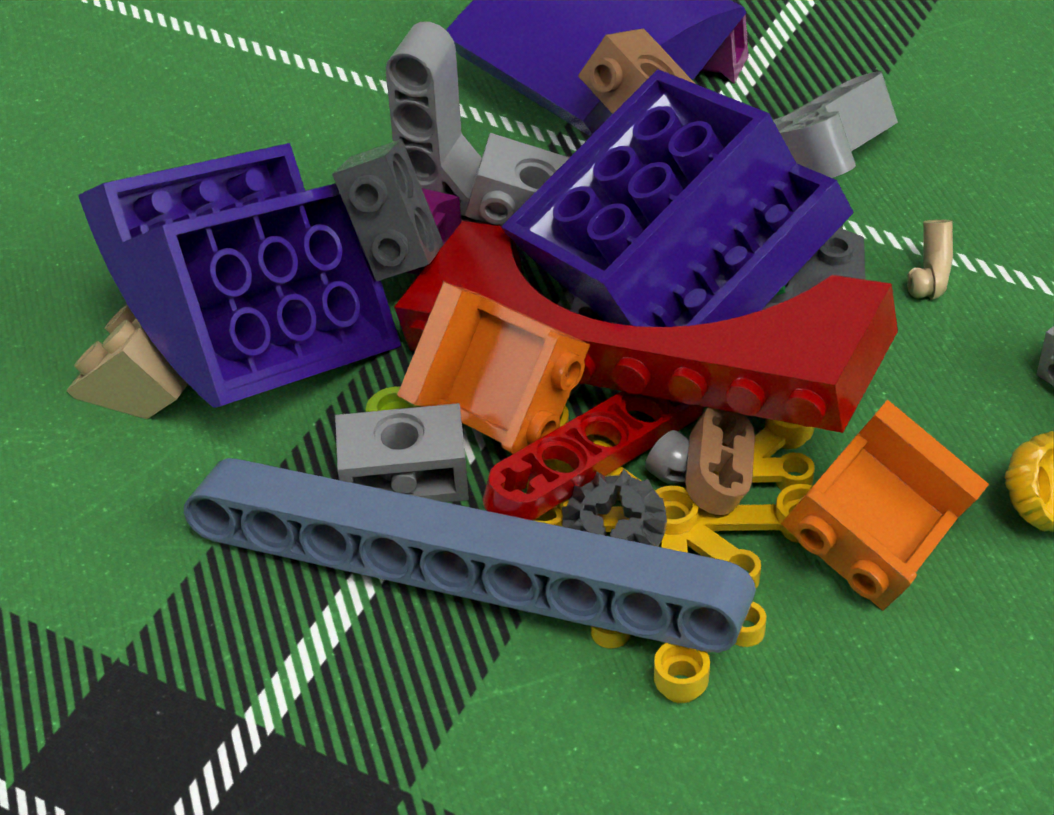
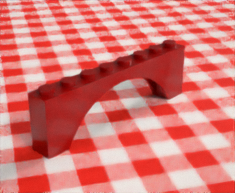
(783, 363)

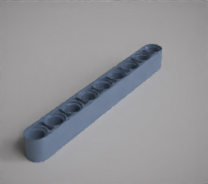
(475, 554)

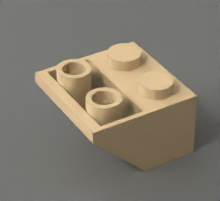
(126, 371)

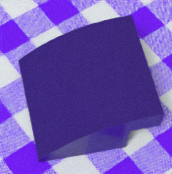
(546, 43)
(679, 210)
(241, 272)

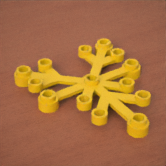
(695, 528)

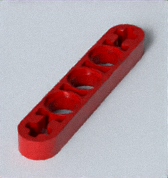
(570, 445)

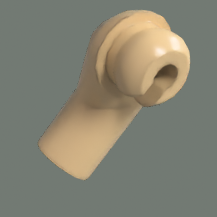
(938, 259)

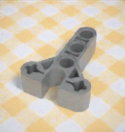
(427, 112)
(837, 123)

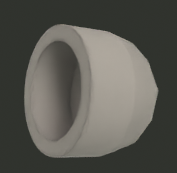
(669, 458)

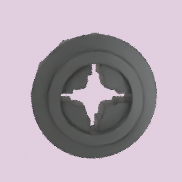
(637, 498)

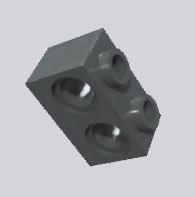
(388, 210)

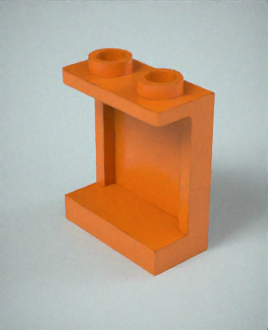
(496, 364)
(884, 505)

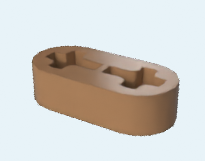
(733, 462)

